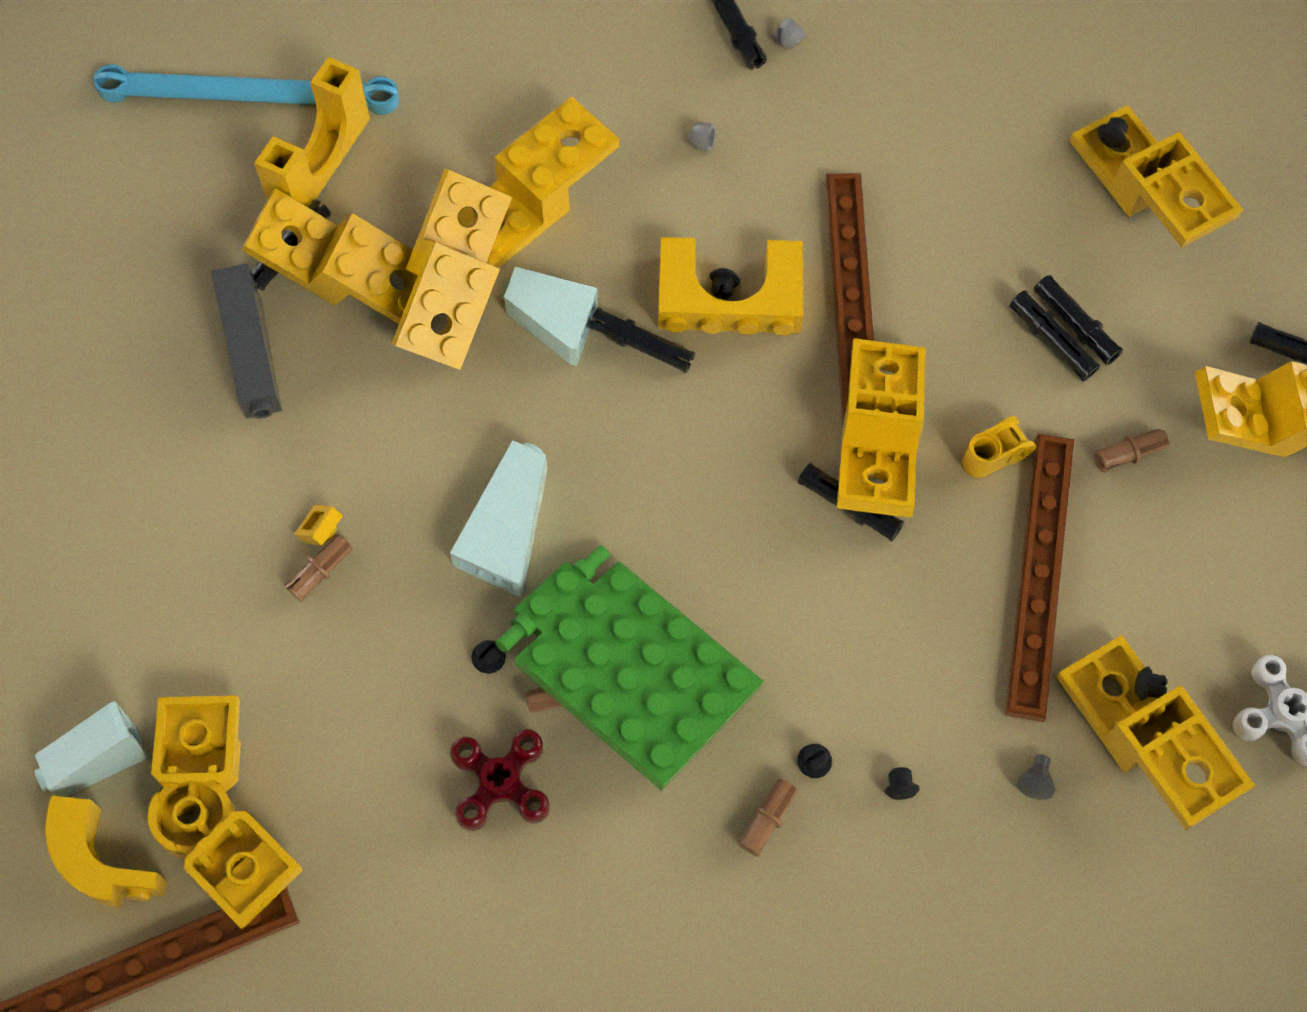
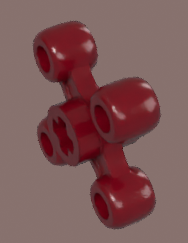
(512, 788)

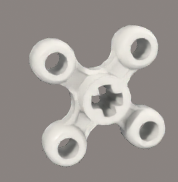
(1276, 716)

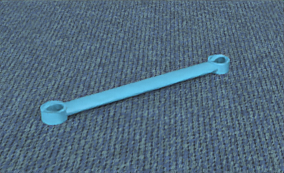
(228, 88)

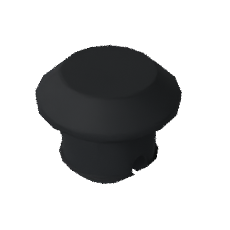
(1113, 133)
(723, 282)
(488, 657)
(1150, 684)
(814, 760)
(901, 784)

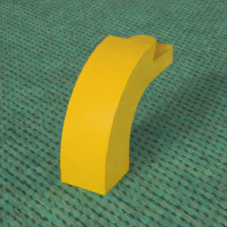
(72, 847)

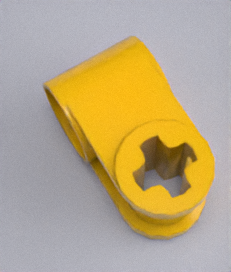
(1002, 445)

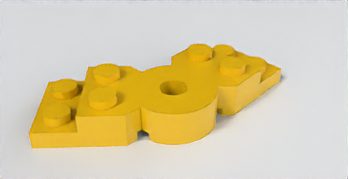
(224, 848)

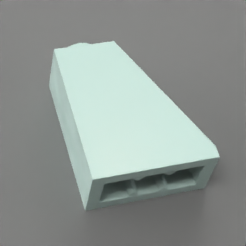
(551, 310)
(90, 752)

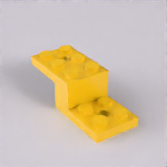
(539, 172)
(1158, 178)
(332, 258)
(452, 270)
(1257, 413)
(882, 428)
(1155, 734)

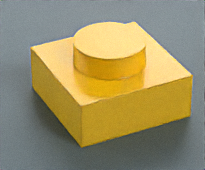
(319, 525)

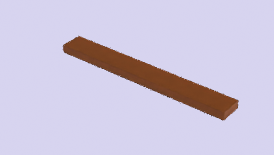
(849, 270)
(1039, 579)
(153, 961)

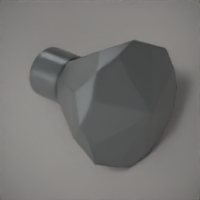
(1037, 780)

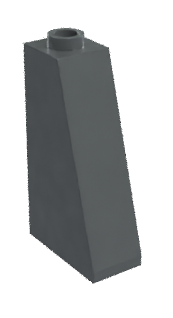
(247, 341)

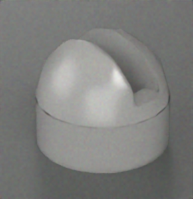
(789, 33)
(702, 136)

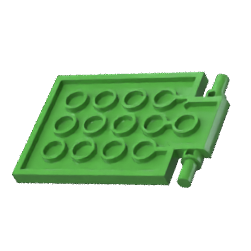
(628, 665)

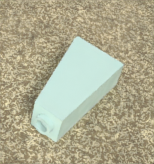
(504, 522)

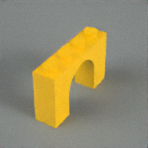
(338, 123)
(689, 307)

